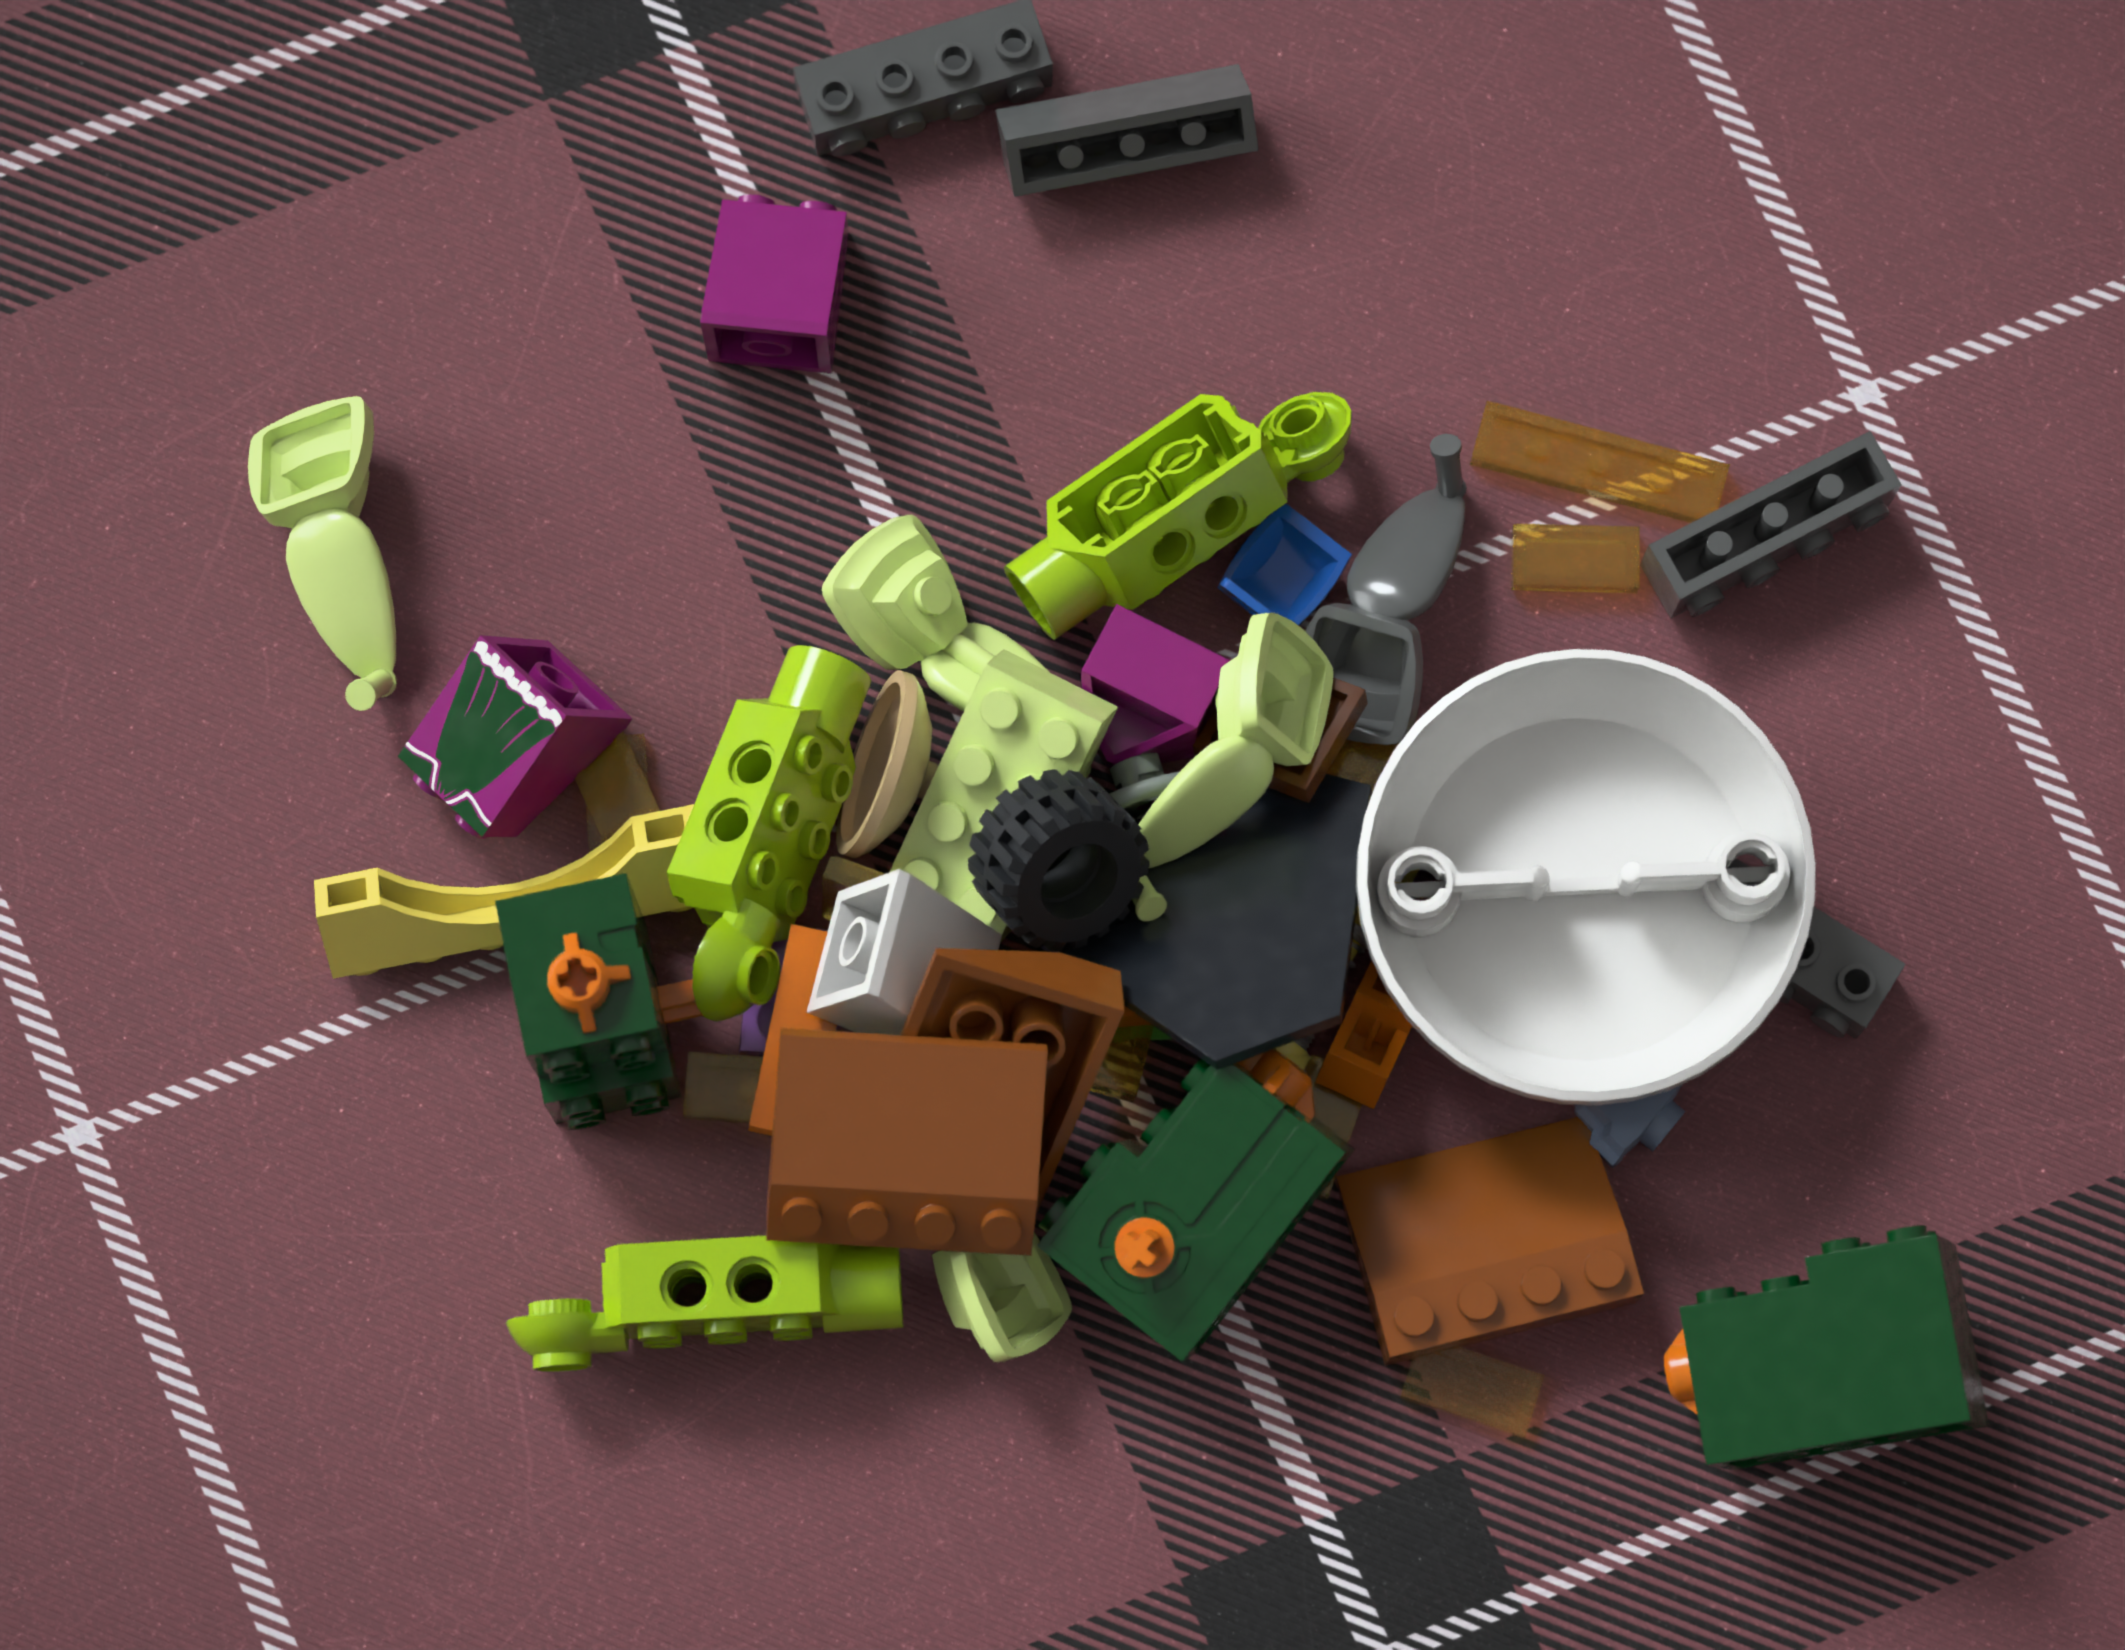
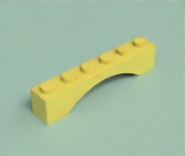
(389, 921)

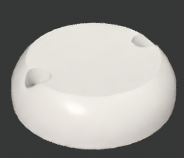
(1585, 877)

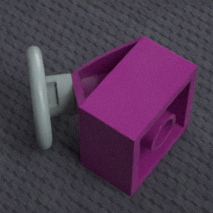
(1162, 698)

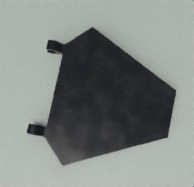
(1249, 929)

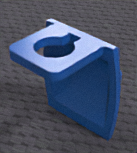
(1284, 567)

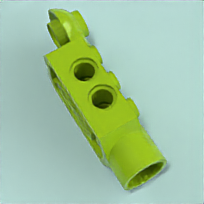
(1172, 503)
(766, 824)
(811, 1288)

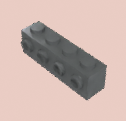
(924, 78)
(1127, 130)
(1770, 525)
(1839, 975)

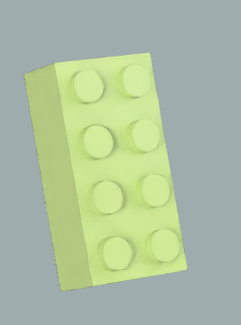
(1011, 729)

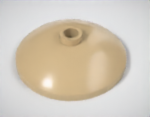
(889, 766)

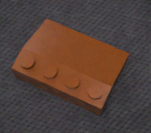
(1027, 1000)
(906, 1142)
(1488, 1240)

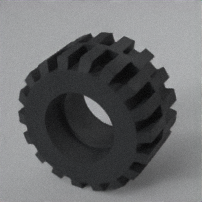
(1032, 831)

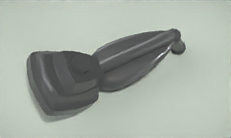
(1389, 583)

